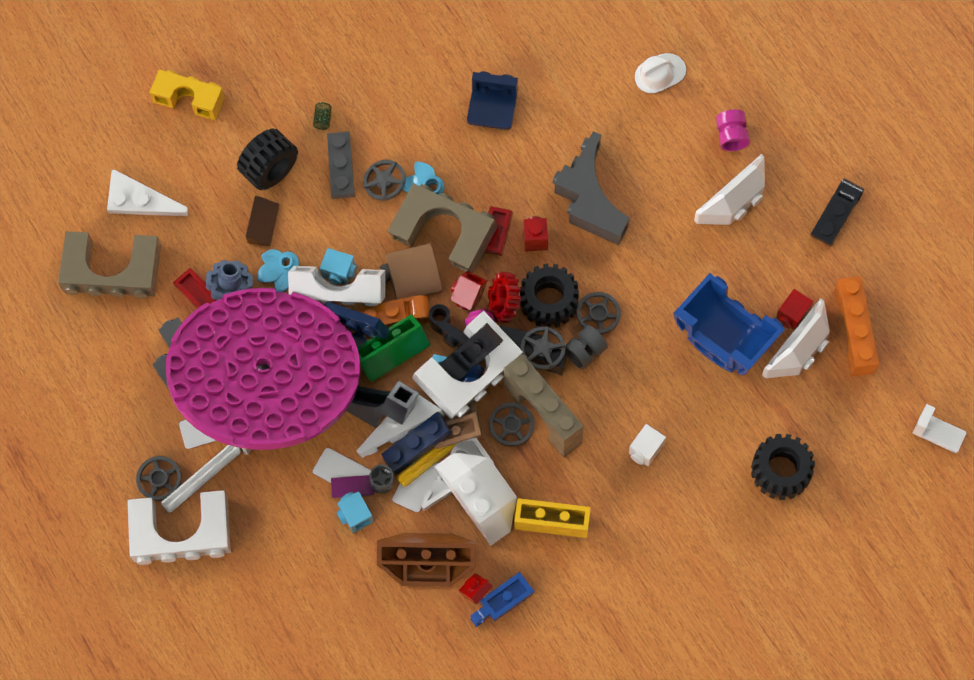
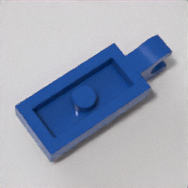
(503, 599)

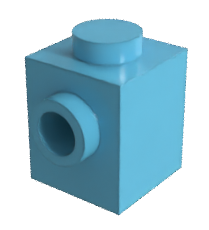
(338, 267)
(354, 512)

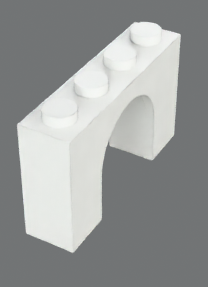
(454, 395)
(210, 539)

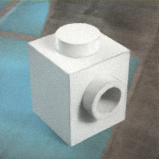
(646, 445)

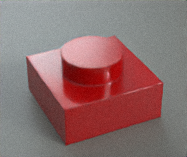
(475, 588)

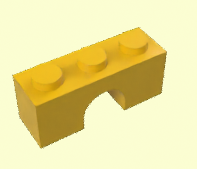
(170, 87)

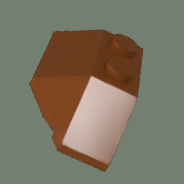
(426, 558)

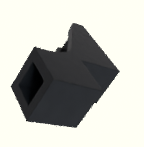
(374, 404)

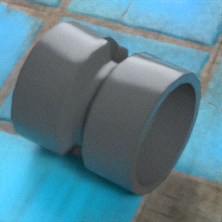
(588, 344)

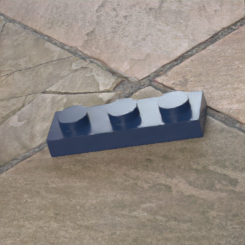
(359, 321)
(416, 443)

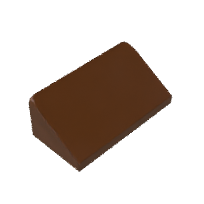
(262, 221)

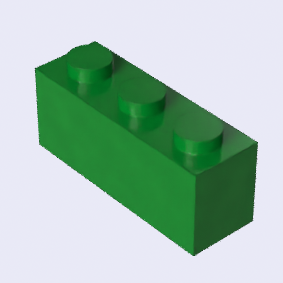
(382, 355)

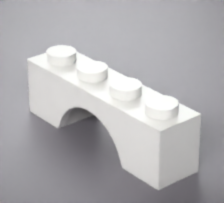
(367, 287)

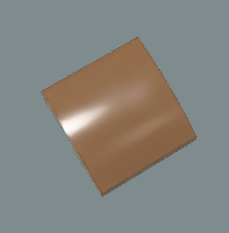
(414, 272)
(463, 428)

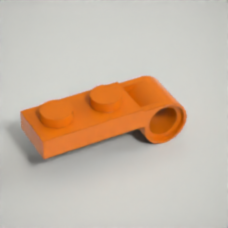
(396, 310)

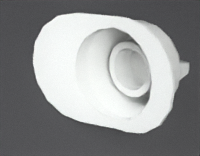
(660, 72)

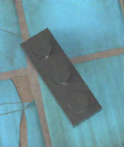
(340, 165)

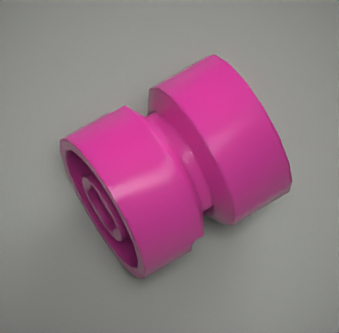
(732, 130)

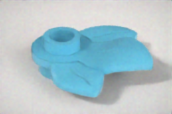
(424, 175)
(274, 268)

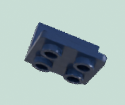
(492, 100)

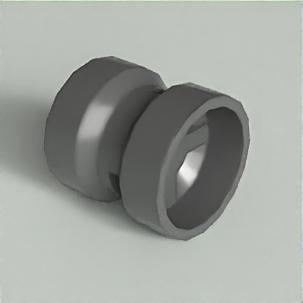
(381, 474)

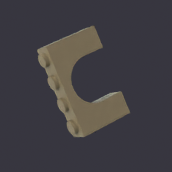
(424, 204)
(136, 280)
(526, 383)

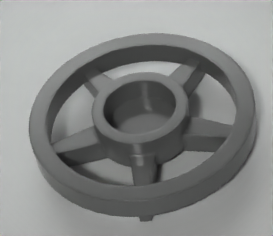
(384, 180)
(599, 312)
(543, 347)
(511, 424)
(158, 477)

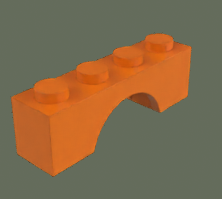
(860, 339)

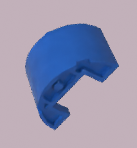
(724, 328)

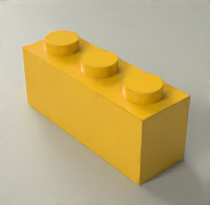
(552, 518)

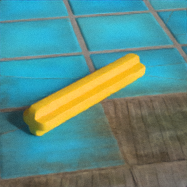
(422, 464)

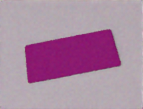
(345, 485)

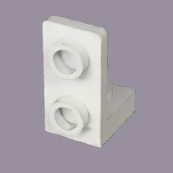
(938, 431)

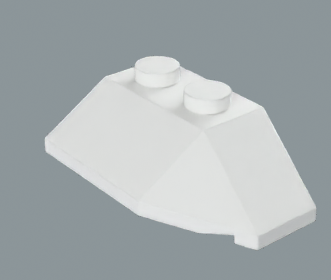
(736, 197)
(802, 345)
(480, 492)

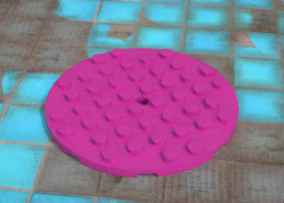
(230, 400)

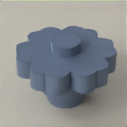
(228, 278)

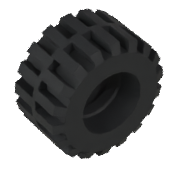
(267, 159)
(549, 278)
(791, 450)

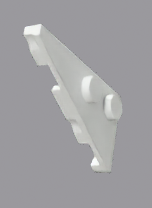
(132, 197)
(393, 431)
(440, 489)

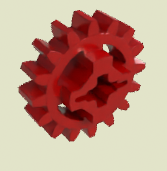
(504, 297)

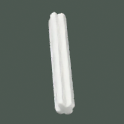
(200, 478)

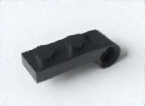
(837, 212)
(451, 335)
(471, 352)

